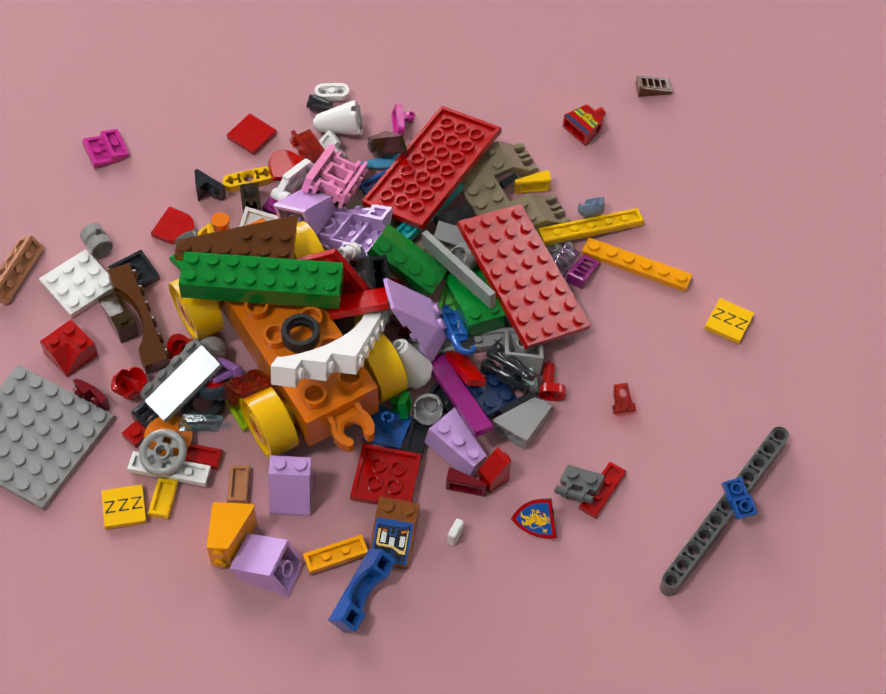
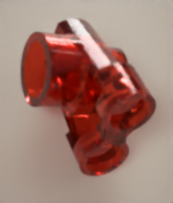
(622, 404)

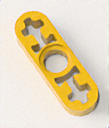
(234, 177)

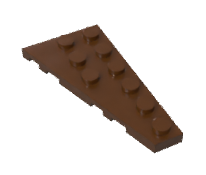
(263, 239)

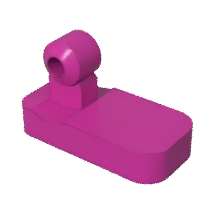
(399, 117)

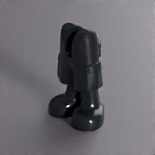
(512, 371)

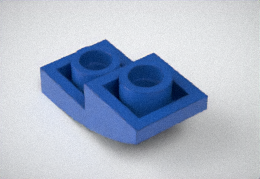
(738, 498)

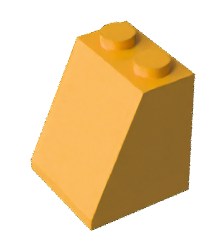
(228, 530)

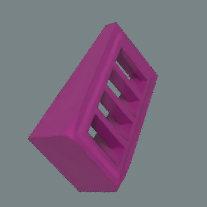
(578, 281)

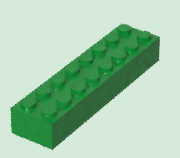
(261, 280)

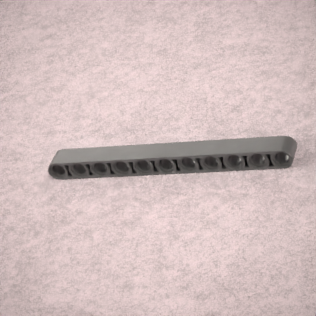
(721, 516)

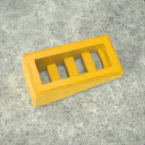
(533, 183)

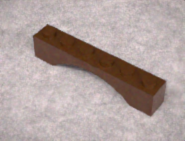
(125, 286)

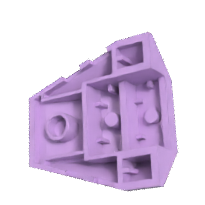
(356, 226)
(419, 315)

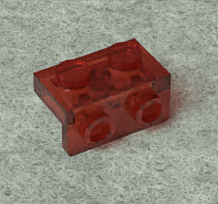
(307, 145)

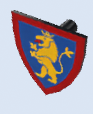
(536, 518)

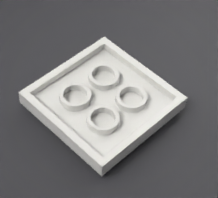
(77, 283)

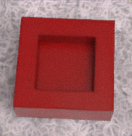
(134, 434)

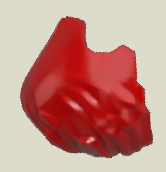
(129, 383)

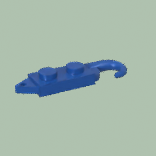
(456, 330)

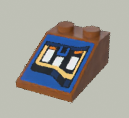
(395, 529)

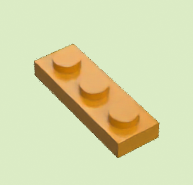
(335, 554)

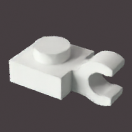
(330, 138)

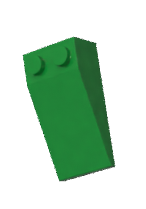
(473, 312)

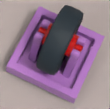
(214, 387)

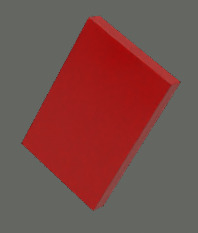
(361, 303)

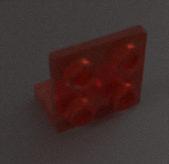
(246, 385)

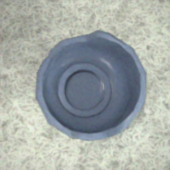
(592, 207)

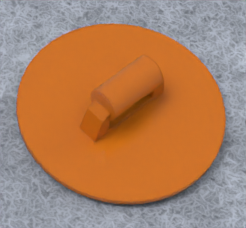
(172, 424)

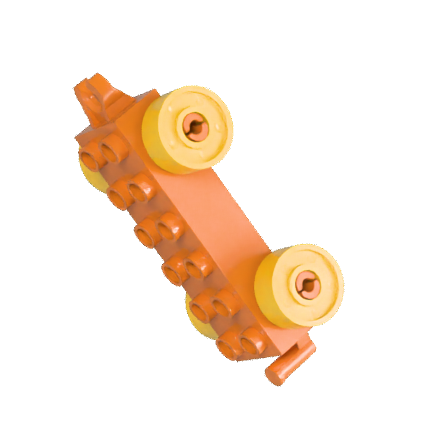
(314, 406)

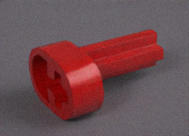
(548, 389)

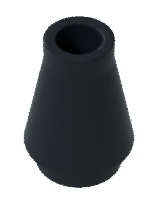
(317, 103)

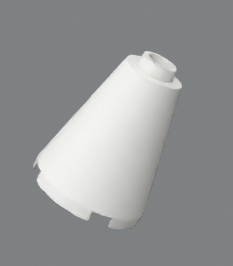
(340, 120)
(415, 363)

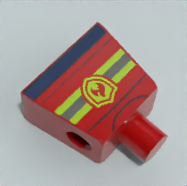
(584, 123)

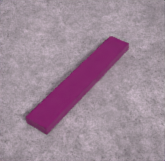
(460, 396)

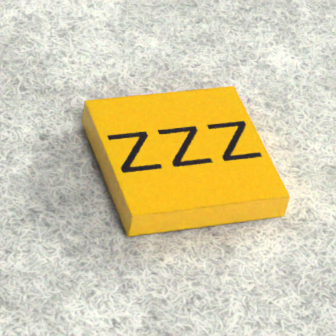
(729, 320)
(123, 507)

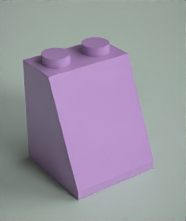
(310, 208)
(290, 485)
(268, 563)

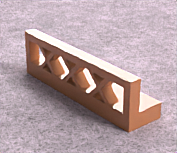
(17, 266)

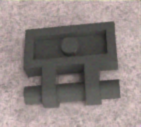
(581, 480)

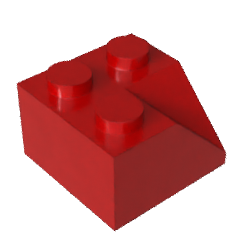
(69, 348)

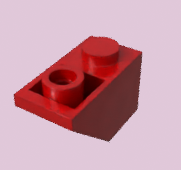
(495, 470)

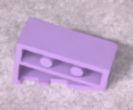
(456, 443)

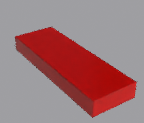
(465, 369)
(613, 477)

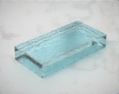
(197, 422)

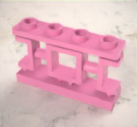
(330, 184)

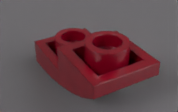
(90, 393)

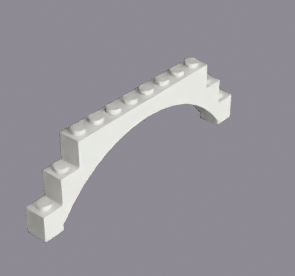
(340, 356)

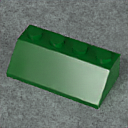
(408, 261)

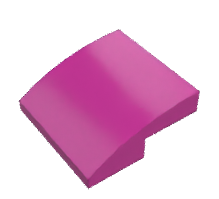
(106, 148)

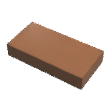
(238, 484)

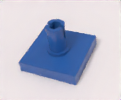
(389, 428)

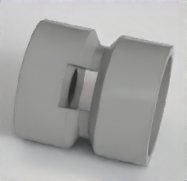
(96, 240)

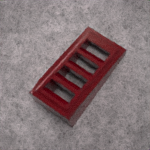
(464, 483)

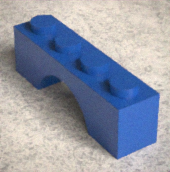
(350, 608)

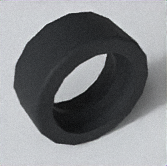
(300, 320)

